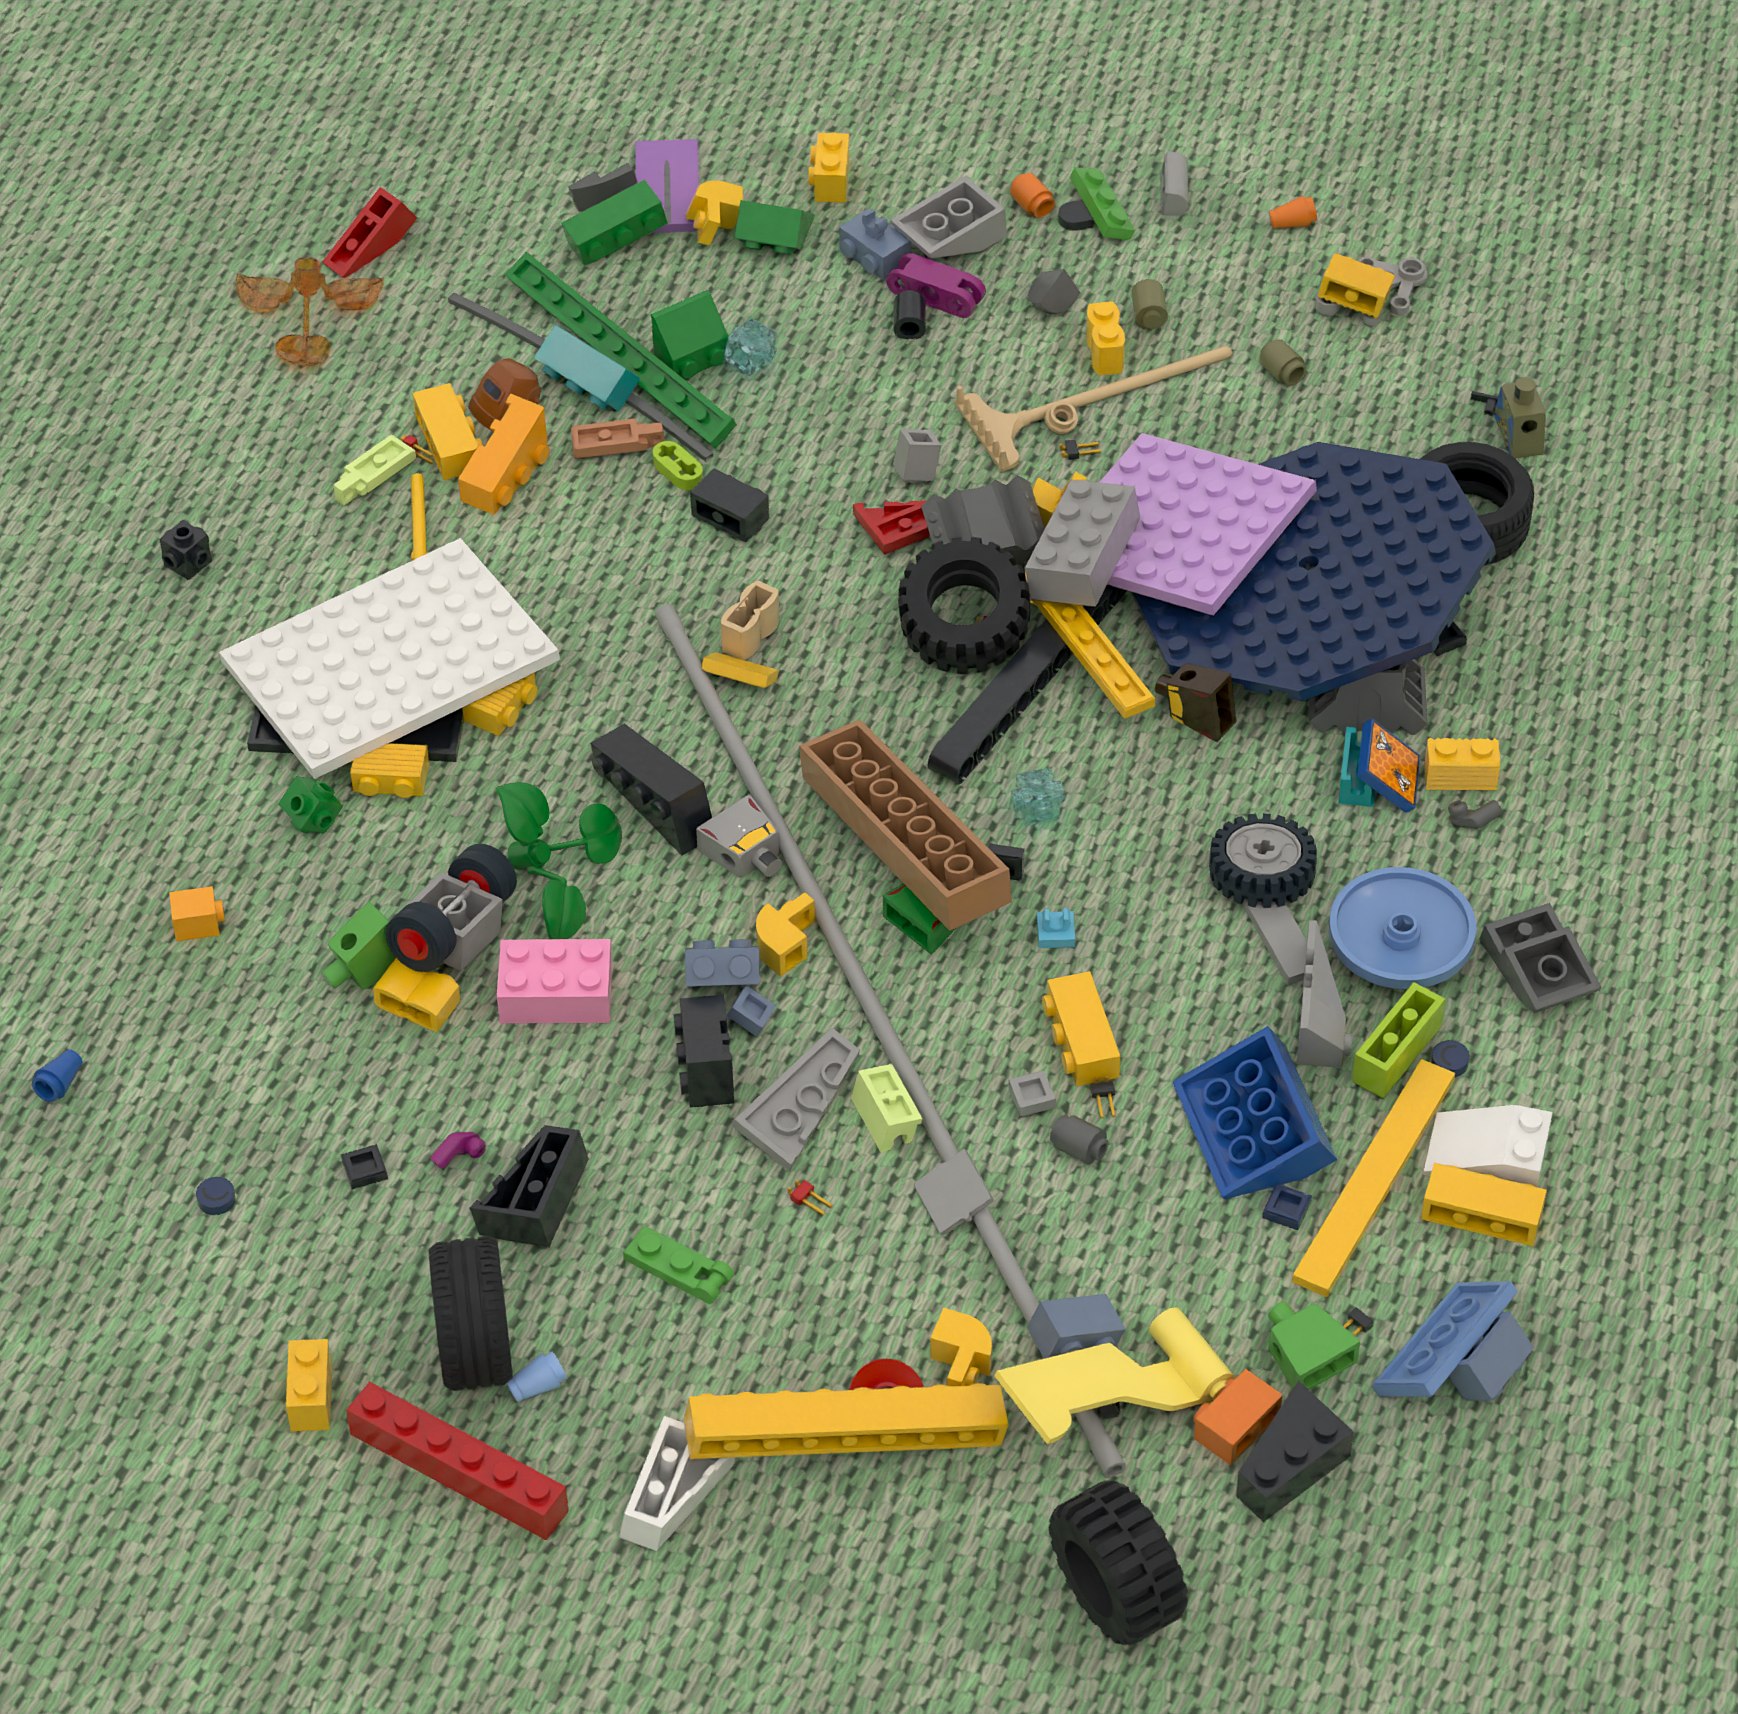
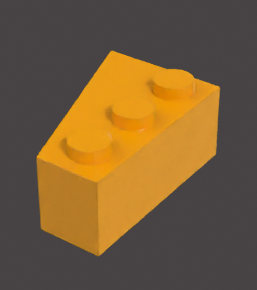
(507, 458)

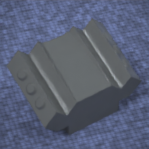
(990, 512)
(1389, 697)

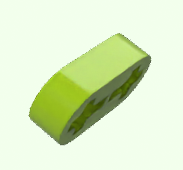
(682, 462)

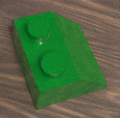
(772, 226)
(689, 335)

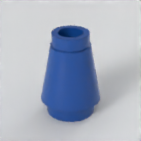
(56, 1076)

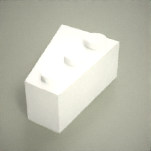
(669, 1487)

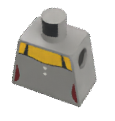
(741, 839)

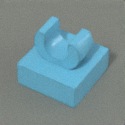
(1055, 929)

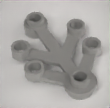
(1408, 274)

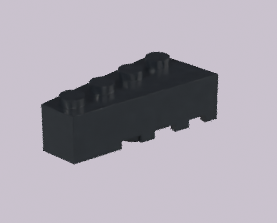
(654, 784)

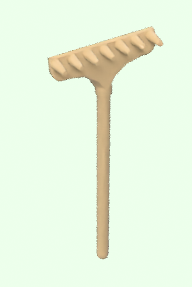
(999, 429)

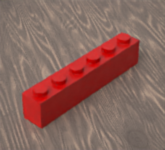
(458, 1460)

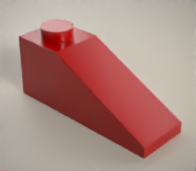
(371, 234)

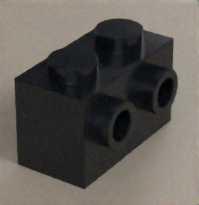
(729, 505)

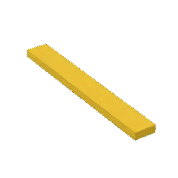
(1373, 1178)

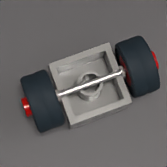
(454, 912)

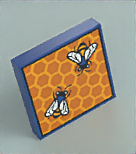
(1388, 766)

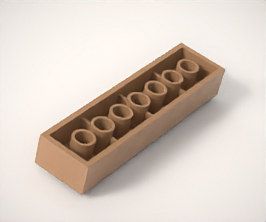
(906, 824)

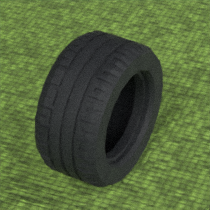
(1497, 477)
(470, 1313)

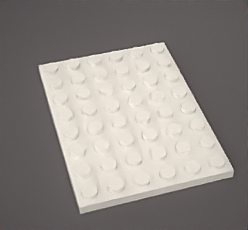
(388, 657)

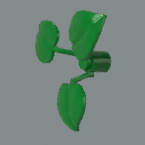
(524, 814)

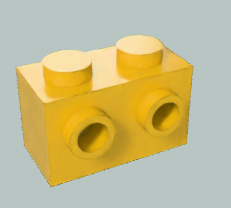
(831, 167)

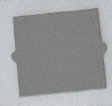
(953, 1192)

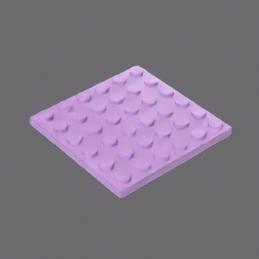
(1199, 520)

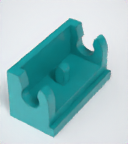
(1352, 789)

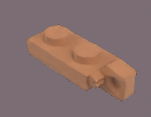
(614, 437)

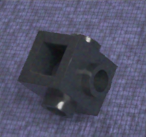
(185, 549)

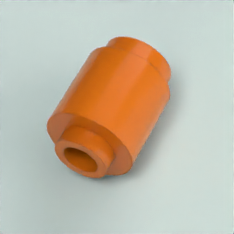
(1032, 195)

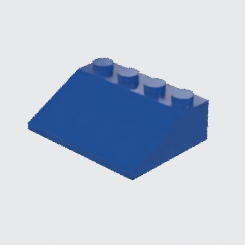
(1254, 1117)

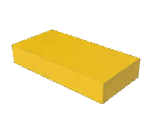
(739, 670)

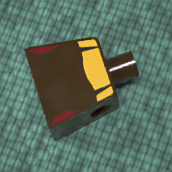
(1200, 699)

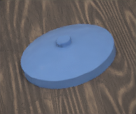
(1402, 927)

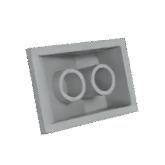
(954, 221)

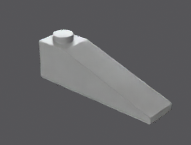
(1322, 1015)

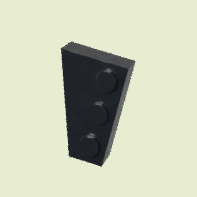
(704, 1051)
(535, 1191)
(1293, 1453)

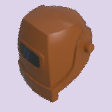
(495, 387)

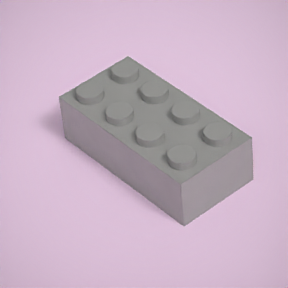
(1082, 542)

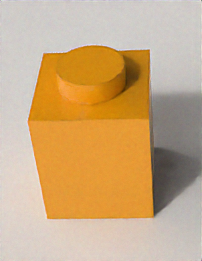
(196, 913)

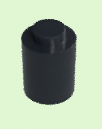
(909, 315)

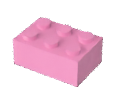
(555, 981)

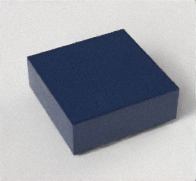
(1287, 1206)

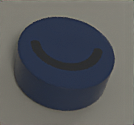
(1451, 1056)
(215, 1195)

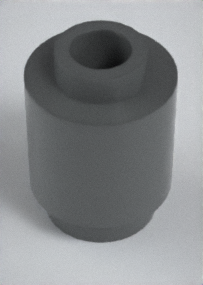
(1079, 1139)

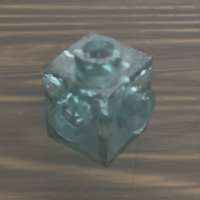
(750, 346)
(1037, 796)

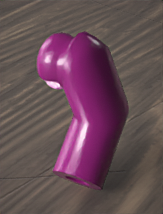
(458, 1144)

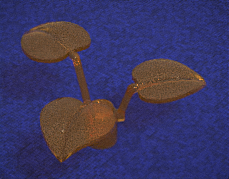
(268, 292)

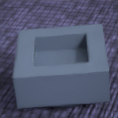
(751, 1010)

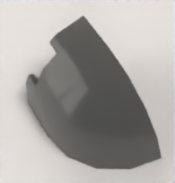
(1053, 292)

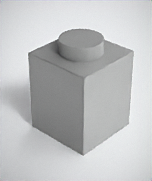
(917, 455)

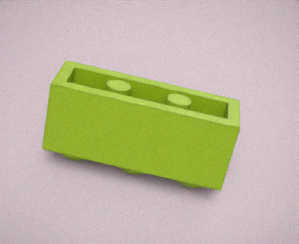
(1398, 1040)

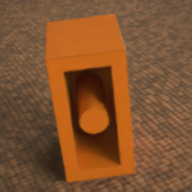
(1236, 1416)

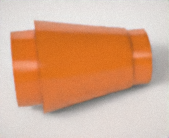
(1295, 213)

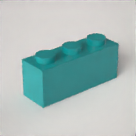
(586, 369)

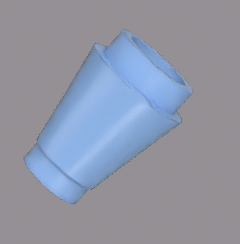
(537, 1377)

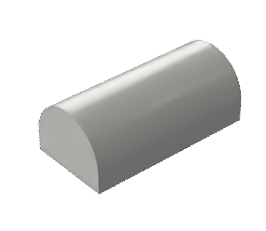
(1174, 184)

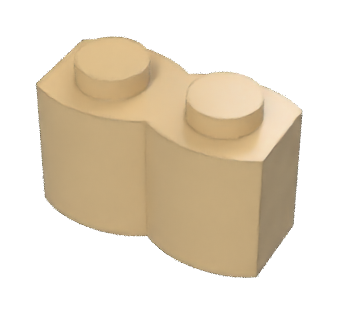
(750, 620)

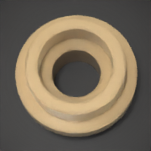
(1062, 410)

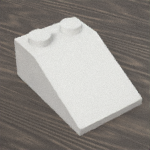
(1492, 1141)

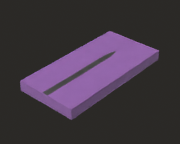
(673, 175)

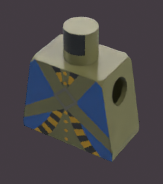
(1519, 405)

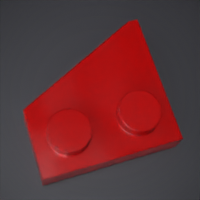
(894, 524)

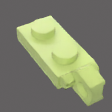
(373, 468)

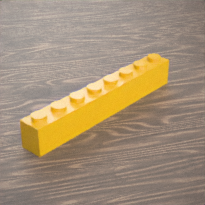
(845, 1421)

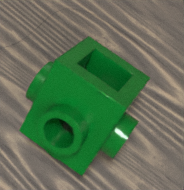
(310, 805)

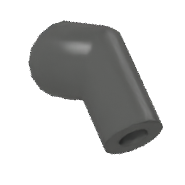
(1464, 817)

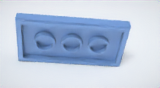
(1444, 1339)

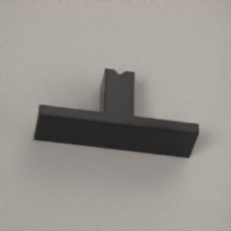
(1490, 401)

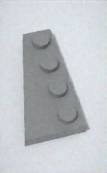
(796, 1102)

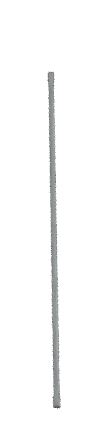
(1100, 1442)

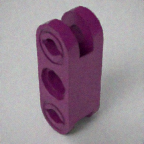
(938, 284)

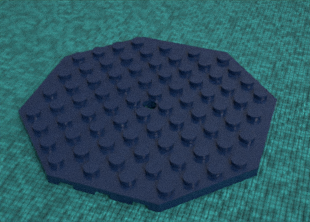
(1391, 567)

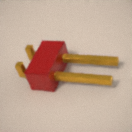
(412, 442)
(802, 1192)

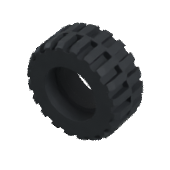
(962, 565)
(1118, 1562)

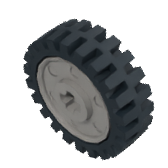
(1263, 860)

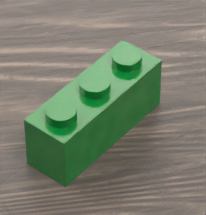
(614, 223)

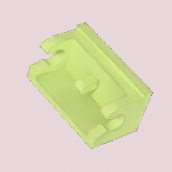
(885, 1106)

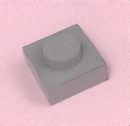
(1032, 1093)

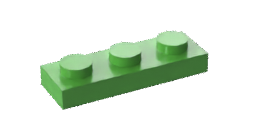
(1102, 203)

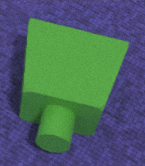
(360, 950)
(1310, 1344)

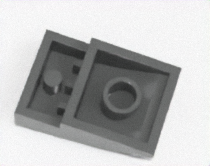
(1539, 958)

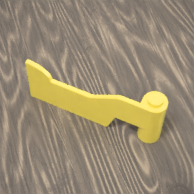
(1103, 1375)

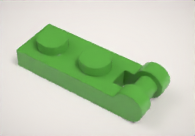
(677, 1264)

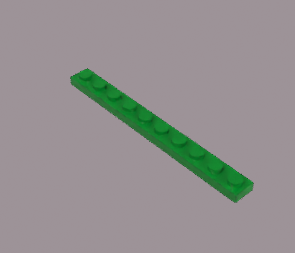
(612, 341)

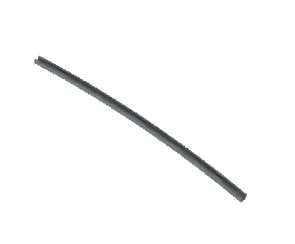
(536, 341)

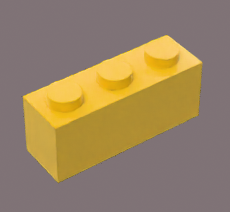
(446, 428)
(1081, 1028)
(1483, 1204)

